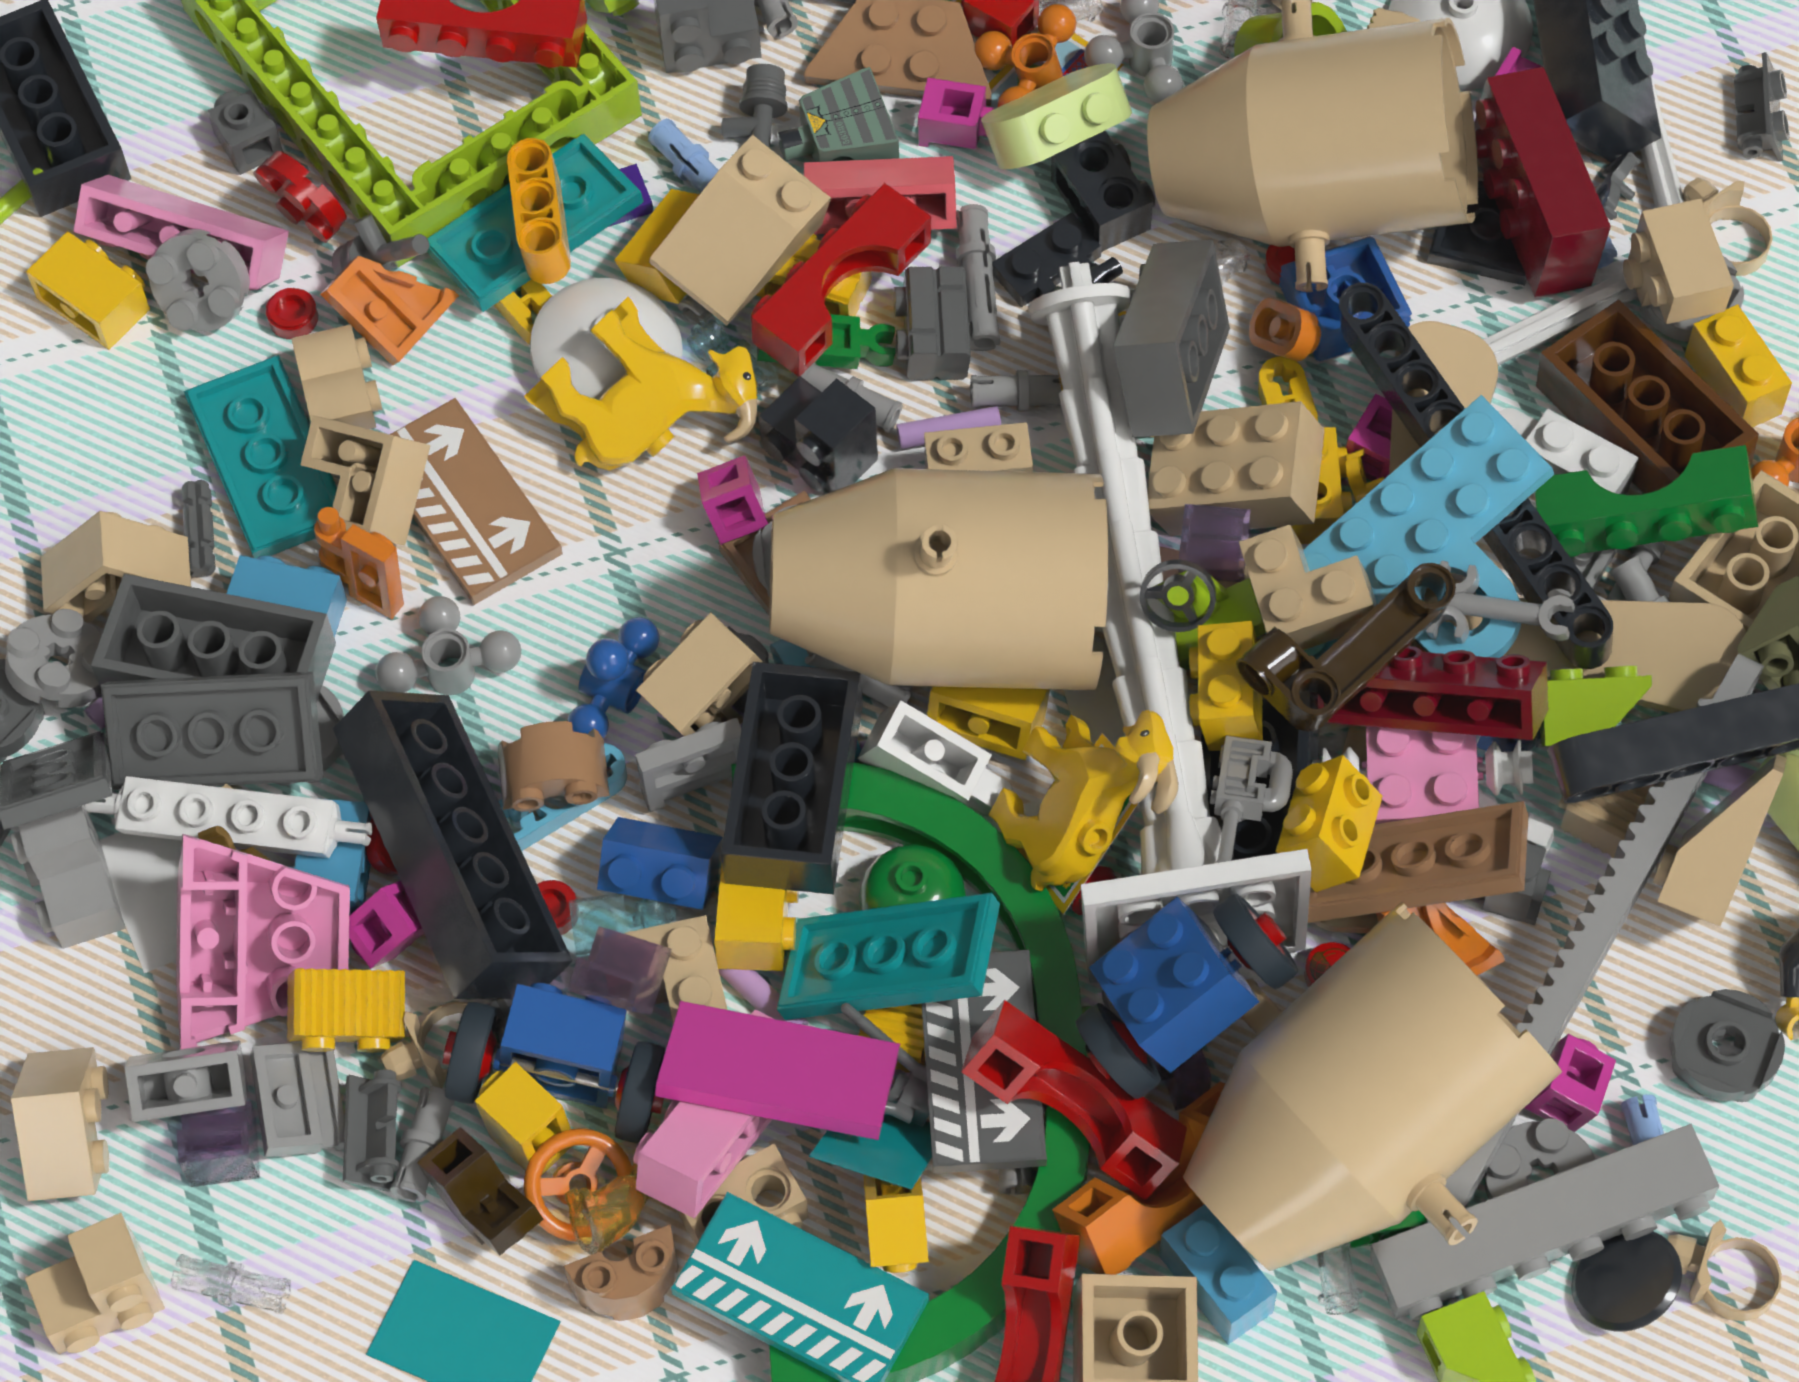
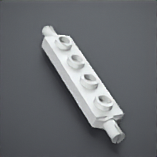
(249, 817)

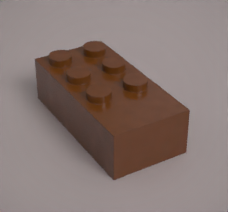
(1639, 396)

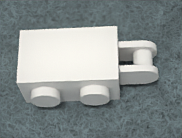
(1574, 449)
(932, 755)

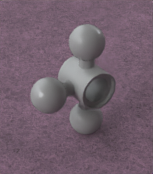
(1148, 61)
(439, 619)

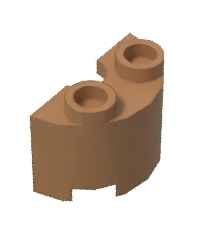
(552, 763)
(627, 1286)

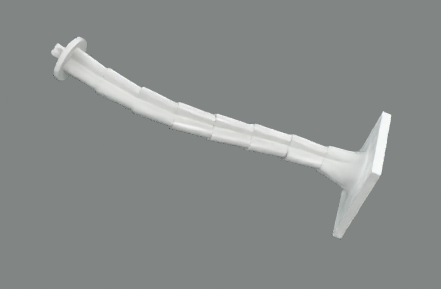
(1184, 840)

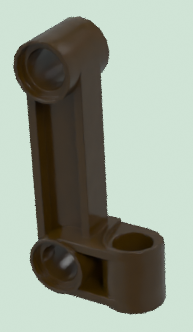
(1282, 669)

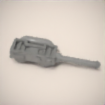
(1237, 792)

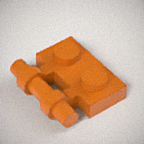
(362, 560)

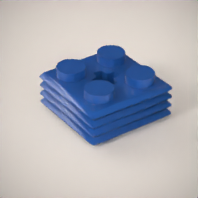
(1345, 266)

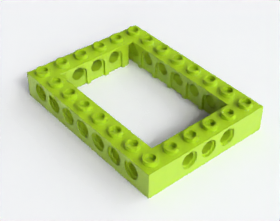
(581, 100)

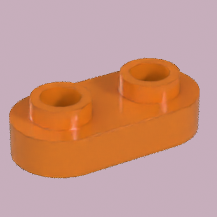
(1284, 329)

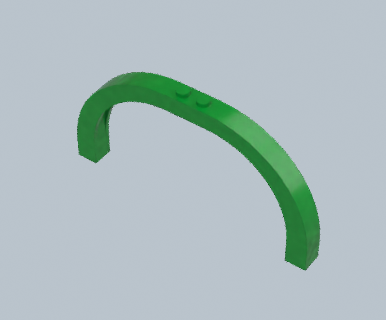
(910, 814)

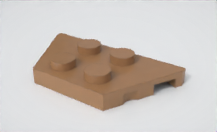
(902, 46)

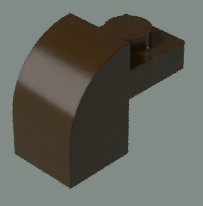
(478, 1192)

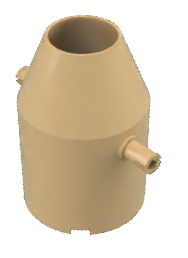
(1321, 139)
(948, 578)
(1363, 1098)

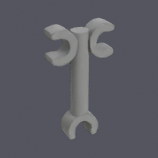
(1469, 604)

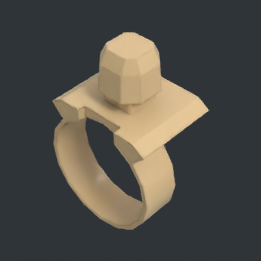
(1726, 206)
(411, 1056)
(1695, 1258)

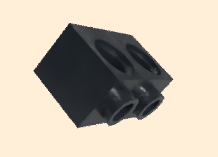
(1094, 193)

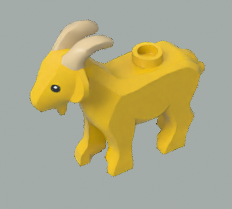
(648, 398)
(1086, 797)

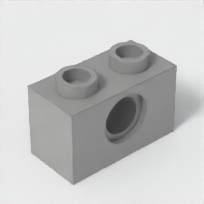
(186, 1081)

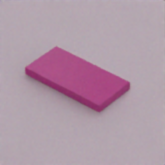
(778, 1070)

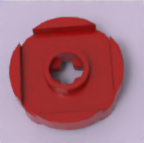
(300, 197)

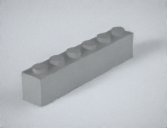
(1547, 1221)

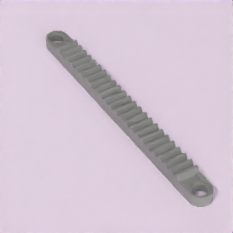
(1605, 916)

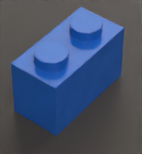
(659, 863)

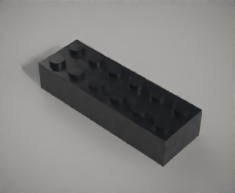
(451, 844)

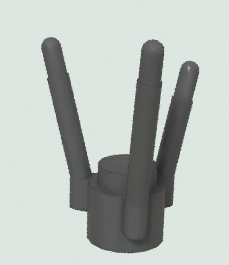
(908, 1094)

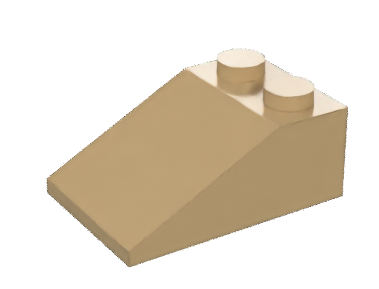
(741, 230)
(1713, 853)

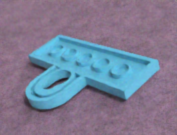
(1436, 513)

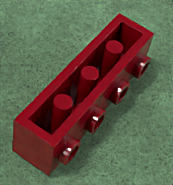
(1453, 695)

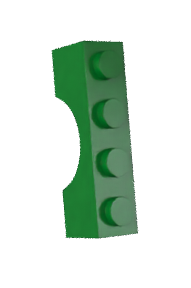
(1706, 499)

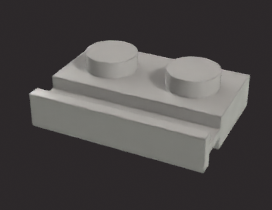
(297, 1099)

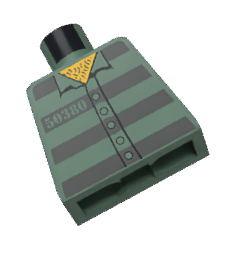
(842, 123)

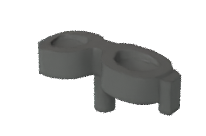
(1612, 186)

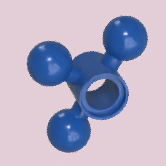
(612, 676)

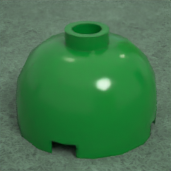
(910, 876)

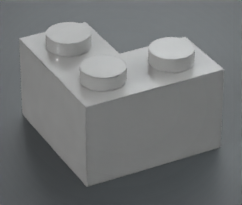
(71, 868)

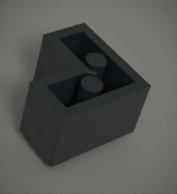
(821, 433)

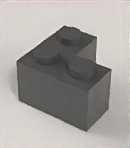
(706, 33)

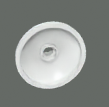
(1484, 30)
(570, 314)

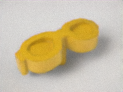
(1357, 476)

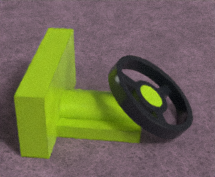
(1197, 601)

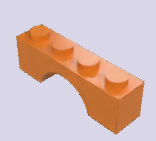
(1120, 1224)

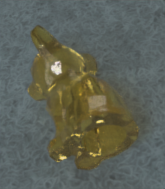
(607, 1213)

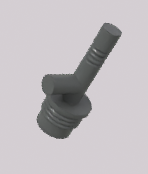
(762, 99)
(373, 246)

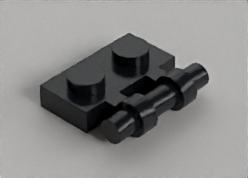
(1034, 265)

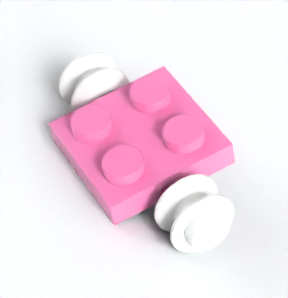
(1434, 771)

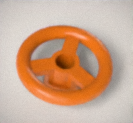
(558, 1185)

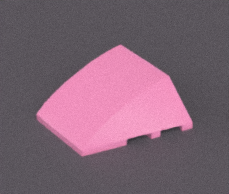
(243, 934)

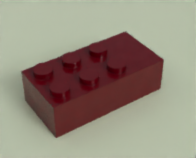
(1539, 182)

